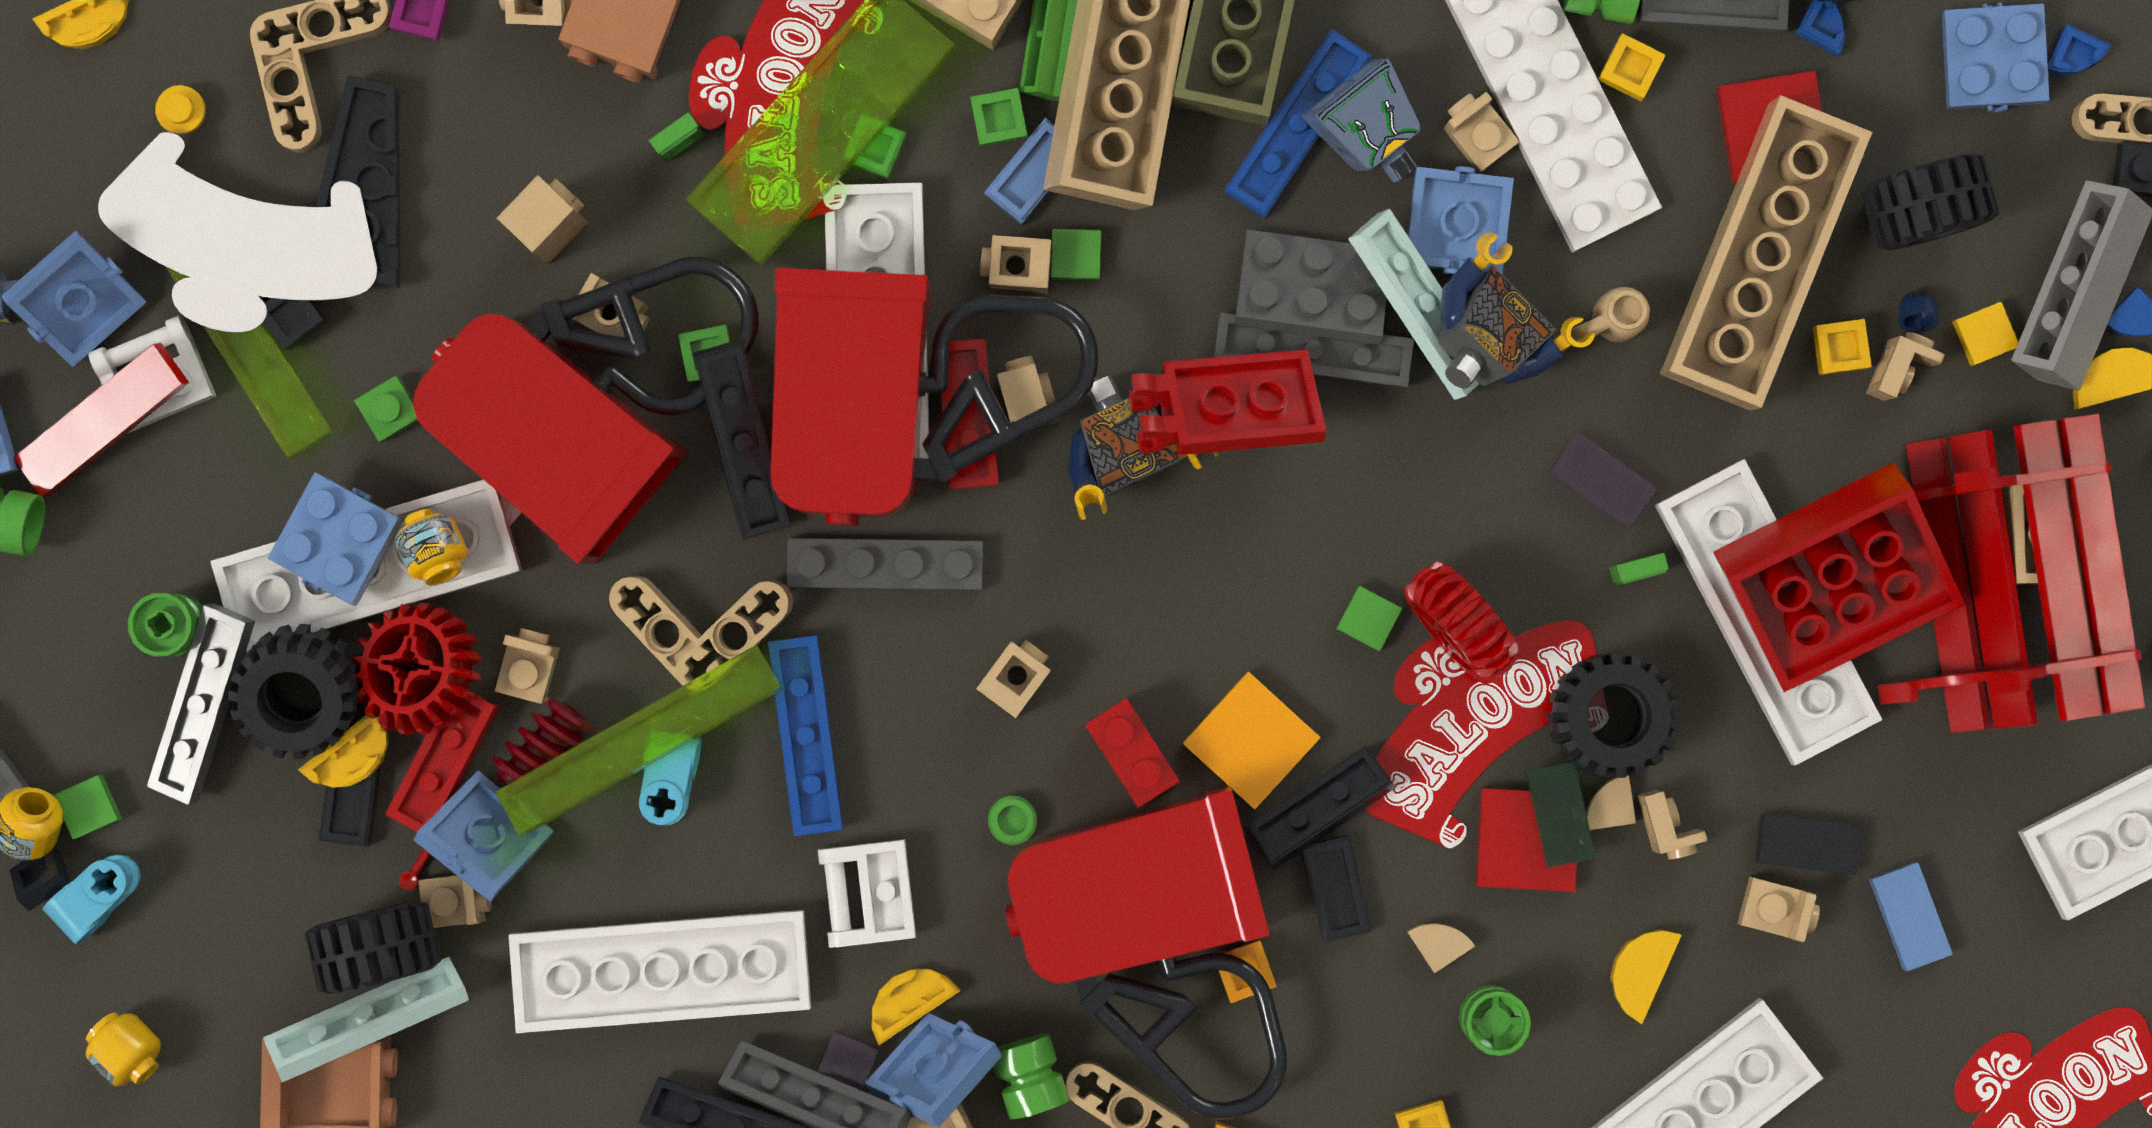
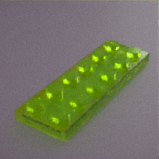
(820, 125)

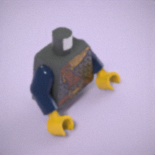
(1494, 327)
(1106, 449)

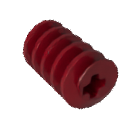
(544, 744)

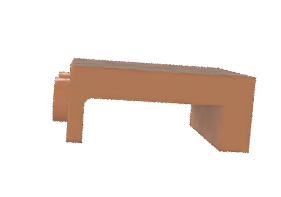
(619, 34)
(335, 1095)

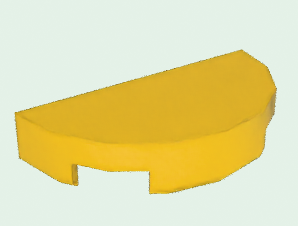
(83, 22)
(2114, 376)
(352, 757)
(1640, 970)
(907, 999)

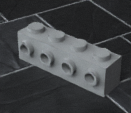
(2082, 285)

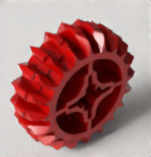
(1462, 622)
(409, 642)

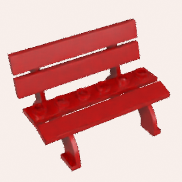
(2057, 575)

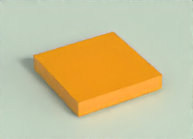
(1251, 740)

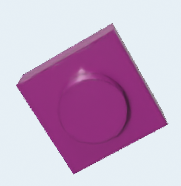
(420, 18)

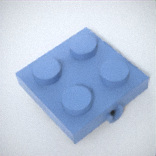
(1995, 57)
(1454, 211)
(73, 299)
(335, 539)
(478, 839)
(934, 1069)

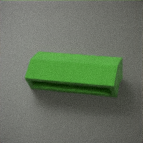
(1047, 48)

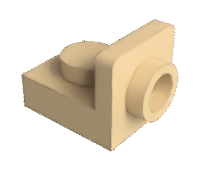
(1479, 131)
(1894, 368)
(527, 666)
(1660, 819)
(453, 901)
(1779, 909)

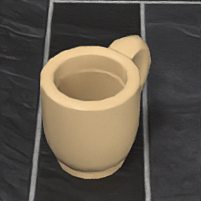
(1617, 316)

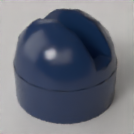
(1918, 312)

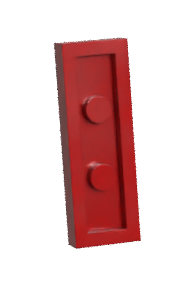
(965, 359)
(441, 764)

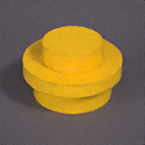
(180, 110)

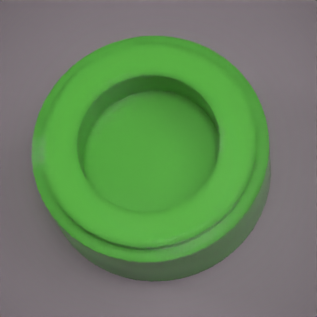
(1012, 820)

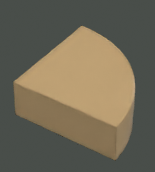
(1611, 805)
(1439, 943)

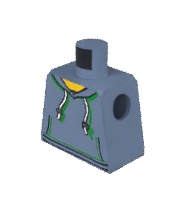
(1368, 120)

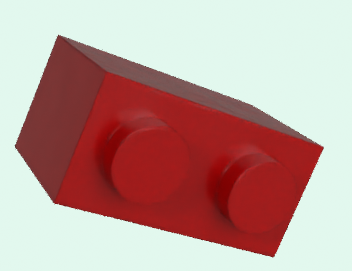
(1132, 752)

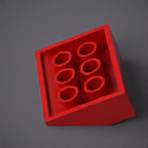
(1839, 576)

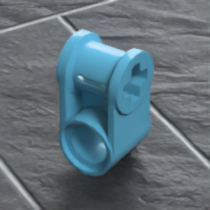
(676, 775)
(89, 900)

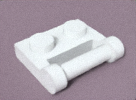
(190, 363)
(883, 889)

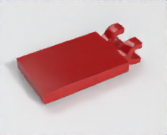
(1229, 403)

